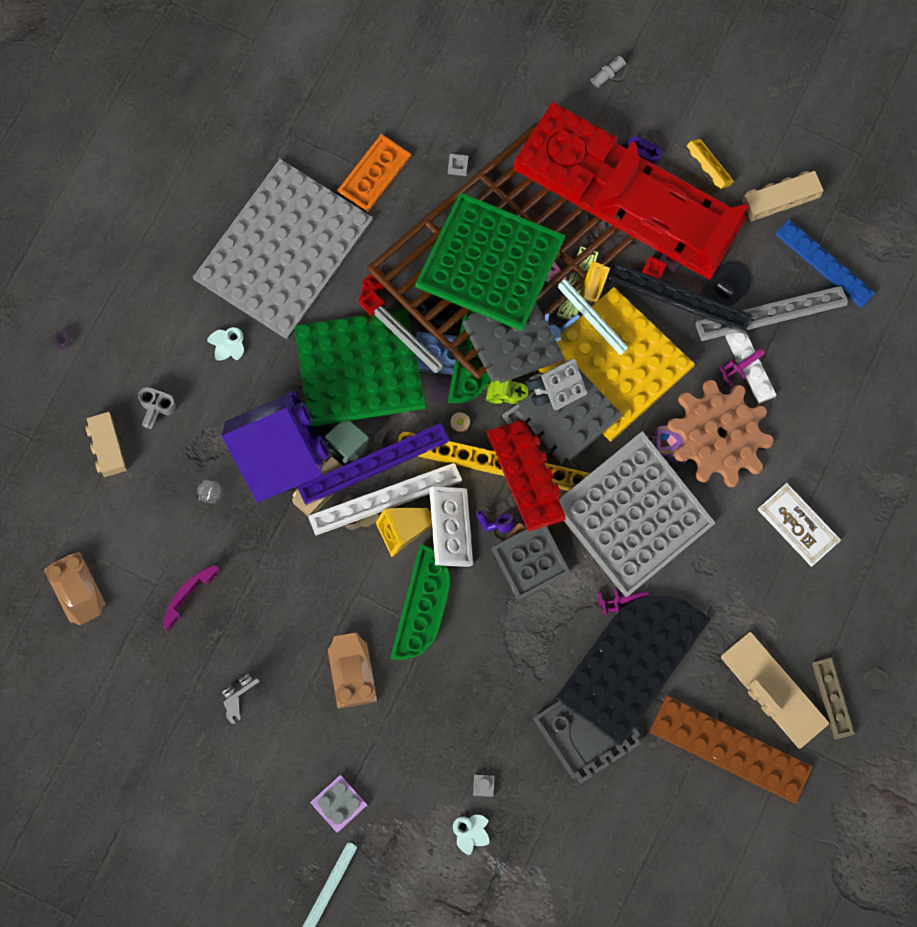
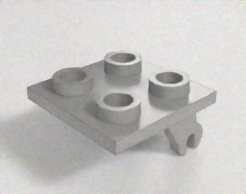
(231, 693)

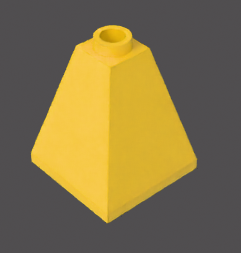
(402, 526)

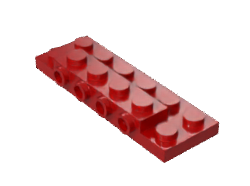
(527, 475)

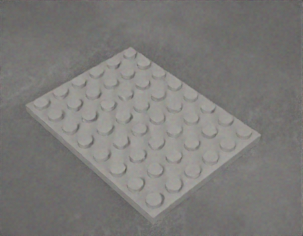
(283, 248)

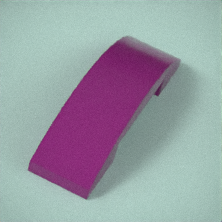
(205, 576)

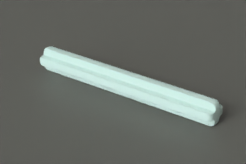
(590, 314)
(330, 885)

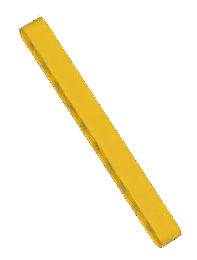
(490, 466)

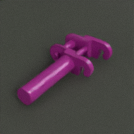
(743, 364)
(619, 599)

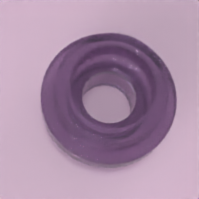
(59, 335)

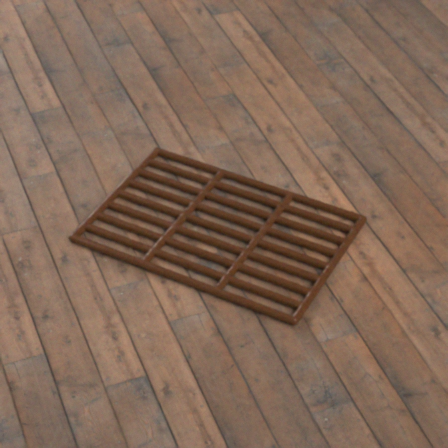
(506, 200)

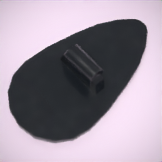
(728, 284)

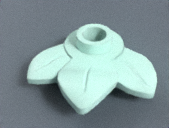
(225, 346)
(473, 834)

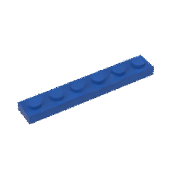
(825, 263)

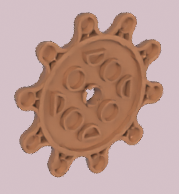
(702, 440)

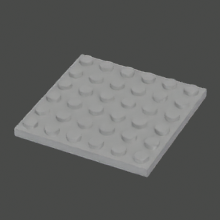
(634, 514)

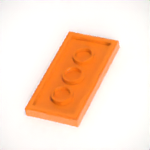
(374, 173)

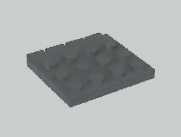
(511, 350)
(572, 426)
(579, 743)

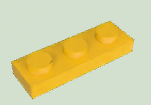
(710, 164)

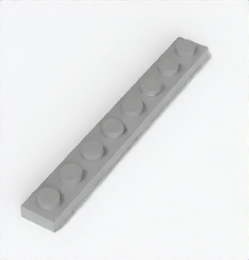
(779, 311)

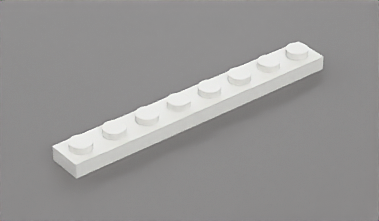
(383, 499)

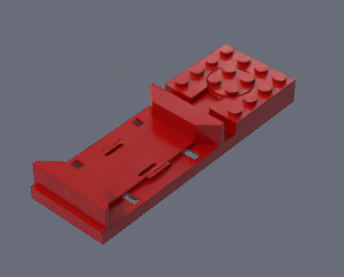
(603, 177)

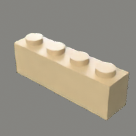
(782, 195)

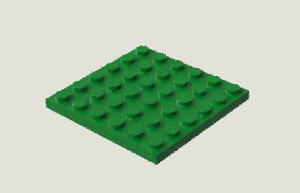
(490, 261)
(357, 369)

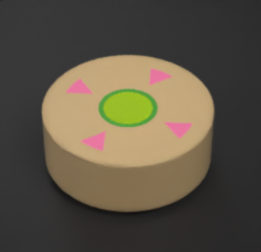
(460, 422)

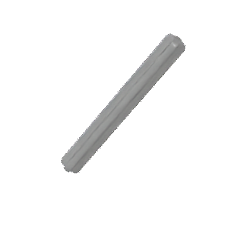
(405, 336)

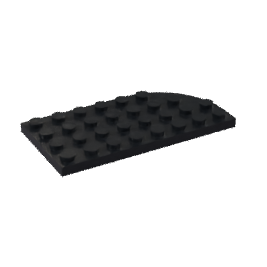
(632, 663)

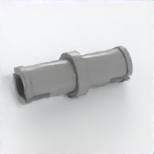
(608, 71)

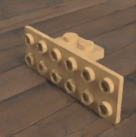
(774, 690)

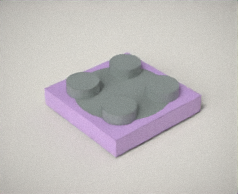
(338, 804)

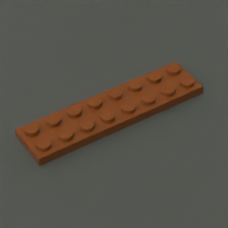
(731, 749)

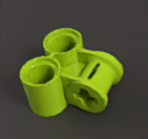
(505, 392)

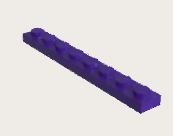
(373, 464)

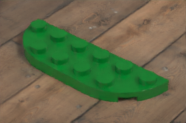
(463, 384)
(422, 607)

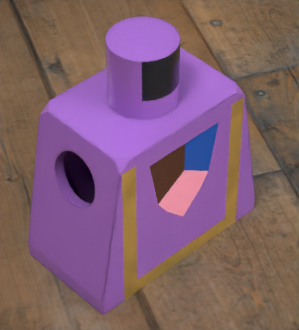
(666, 443)

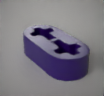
(645, 149)

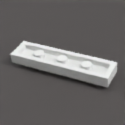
(755, 373)

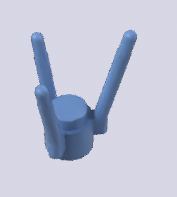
(555, 330)

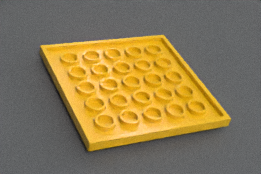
(629, 379)

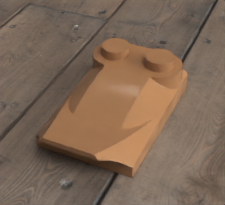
(75, 588)
(351, 671)

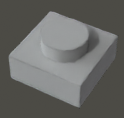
(458, 164)
(483, 785)

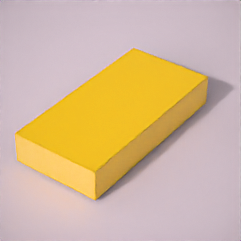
(594, 282)

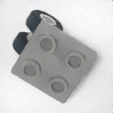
(557, 385)

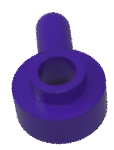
(503, 523)

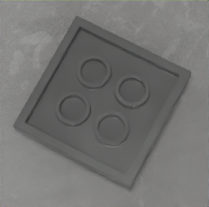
(530, 561)

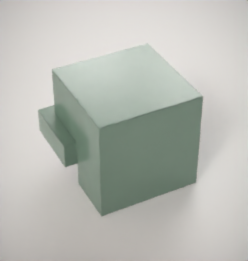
(346, 442)

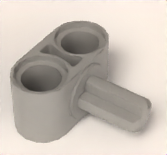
(154, 405)

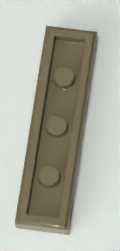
(833, 698)

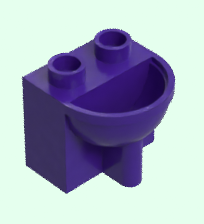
(275, 446)

